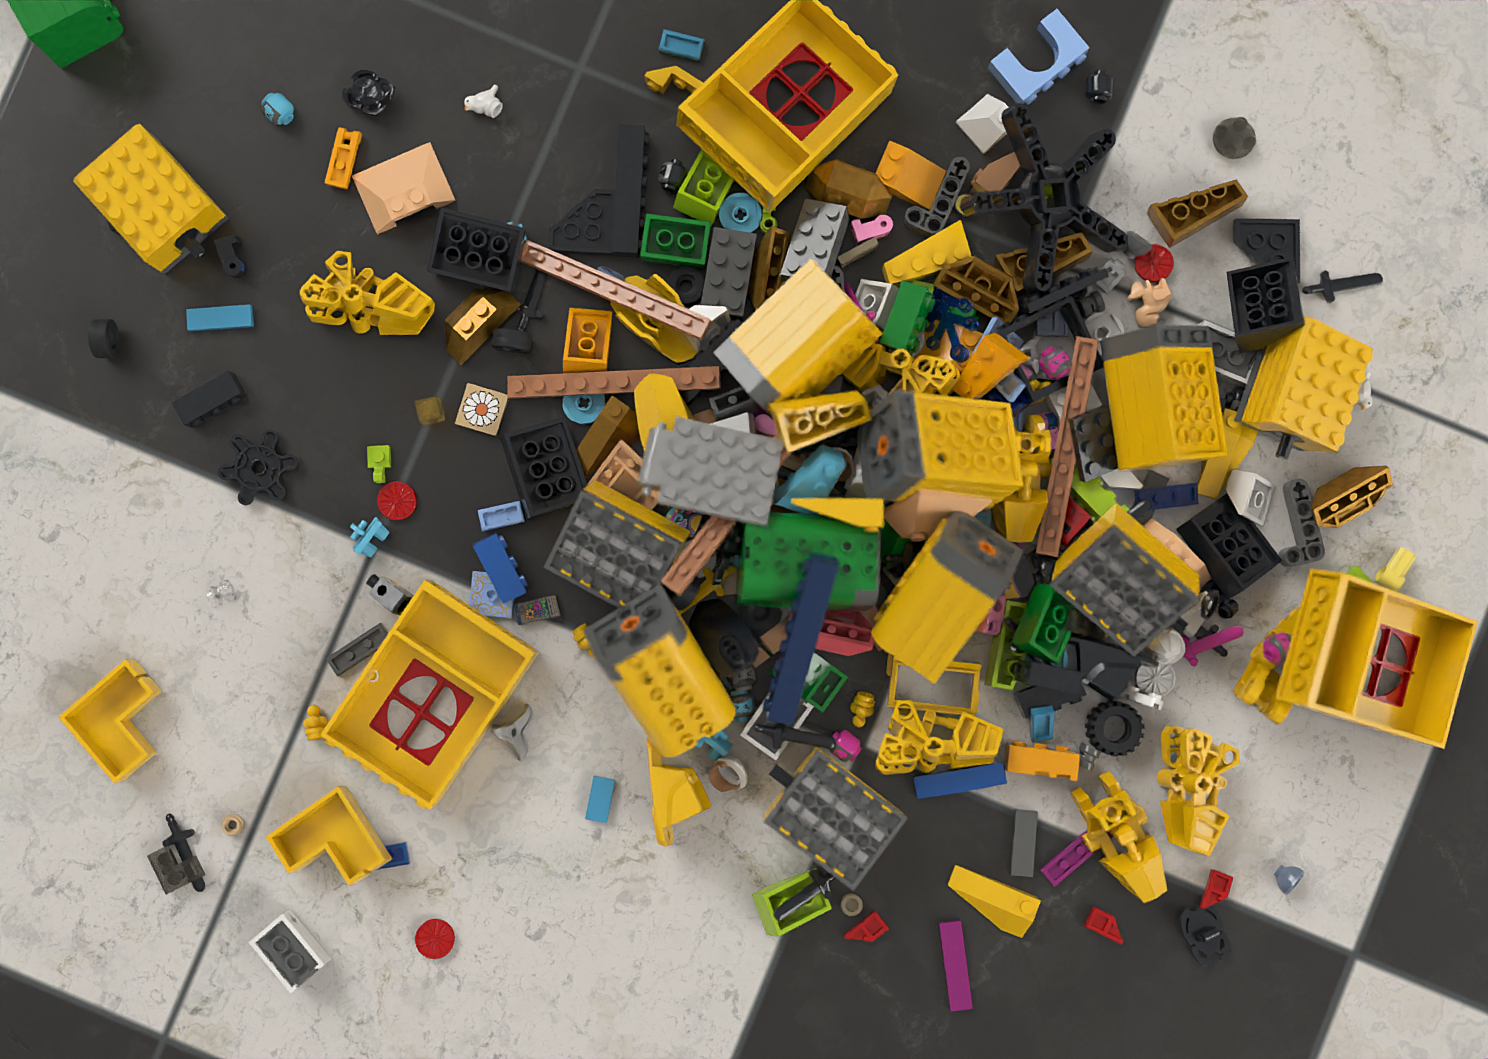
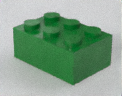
(675, 241)
(908, 318)

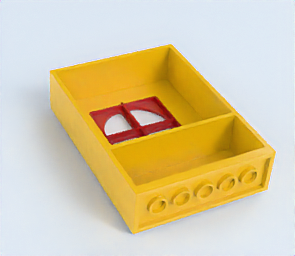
(751, 142)
(1336, 645)
(459, 649)

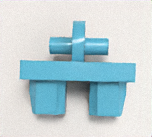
(363, 545)
(718, 744)

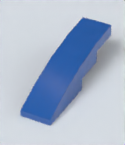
(960, 780)

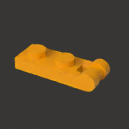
(342, 158)

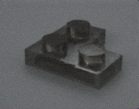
(170, 873)

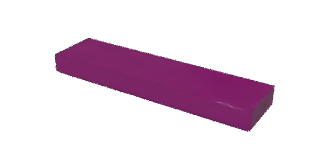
(1068, 860)
(955, 965)

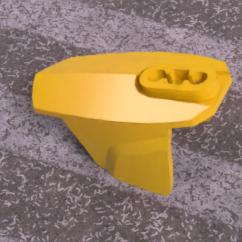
(659, 336)
(657, 402)
(675, 795)

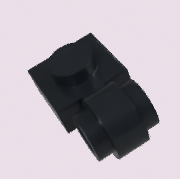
(1227, 607)

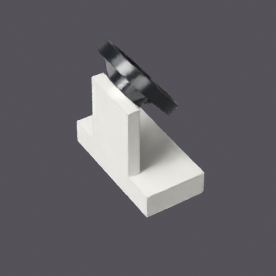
(1200, 611)

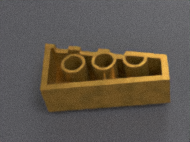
(1191, 213)
(1069, 253)

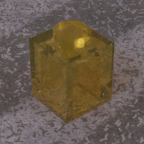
(429, 410)

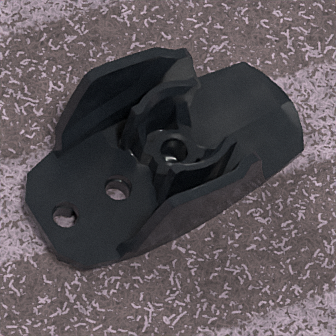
(718, 628)
(1106, 665)

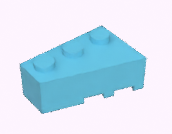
(812, 479)

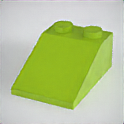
(703, 189)
(776, 894)

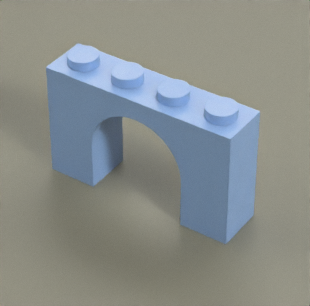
(1025, 84)

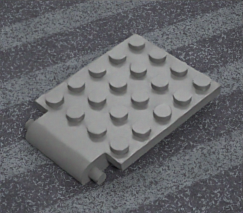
(711, 470)

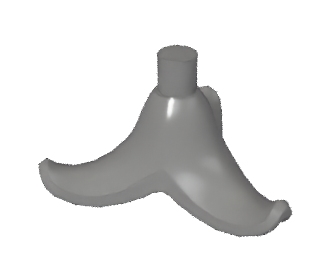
(514, 732)

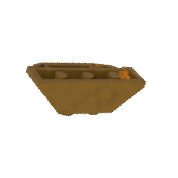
(849, 186)
(767, 265)
(983, 285)
(475, 321)
(1350, 495)

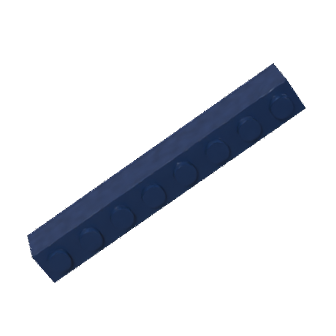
(801, 637)

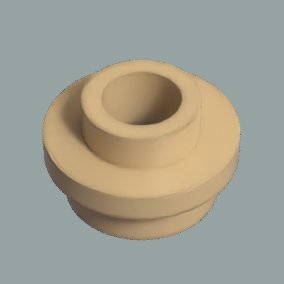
(227, 829)

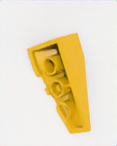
(1217, 471)
(858, 512)
(1000, 903)

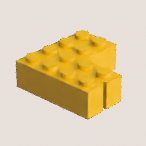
(103, 720)
(331, 826)

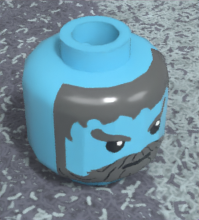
(277, 109)
(743, 704)

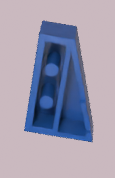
(500, 567)

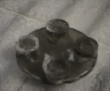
(1234, 138)

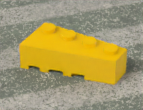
(928, 256)
(818, 417)

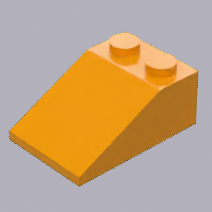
(910, 175)
(967, 338)
(587, 341)

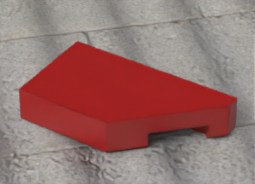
(1216, 888)
(1103, 924)
(868, 929)

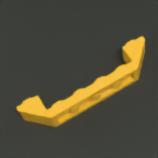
(660, 79)

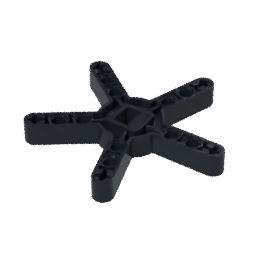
(1031, 201)

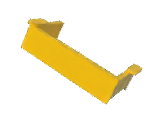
(892, 669)

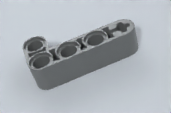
(944, 197)
(1298, 522)

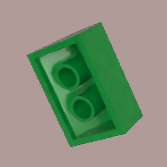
(1043, 624)

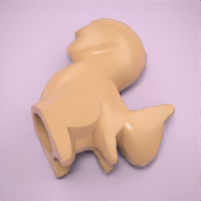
(1154, 299)

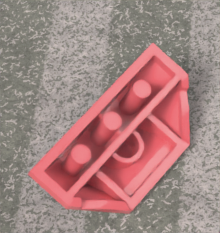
(845, 633)

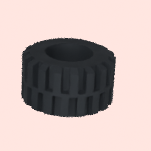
(1132, 731)

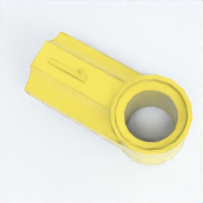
(1392, 575)

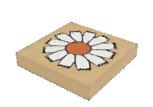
(482, 409)

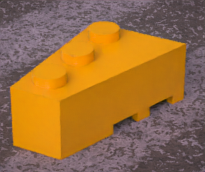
(988, 366)
(1041, 760)

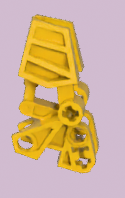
(397, 305)
(875, 365)
(1021, 512)
(1261, 680)
(971, 745)
(1193, 822)
(1142, 866)

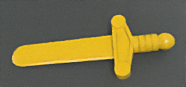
(707, 587)

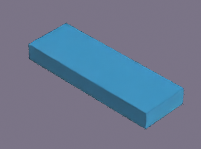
(219, 318)

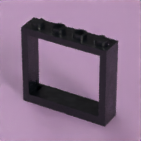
(1077, 327)

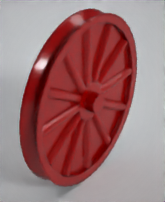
(1154, 264)
(396, 500)
(435, 938)

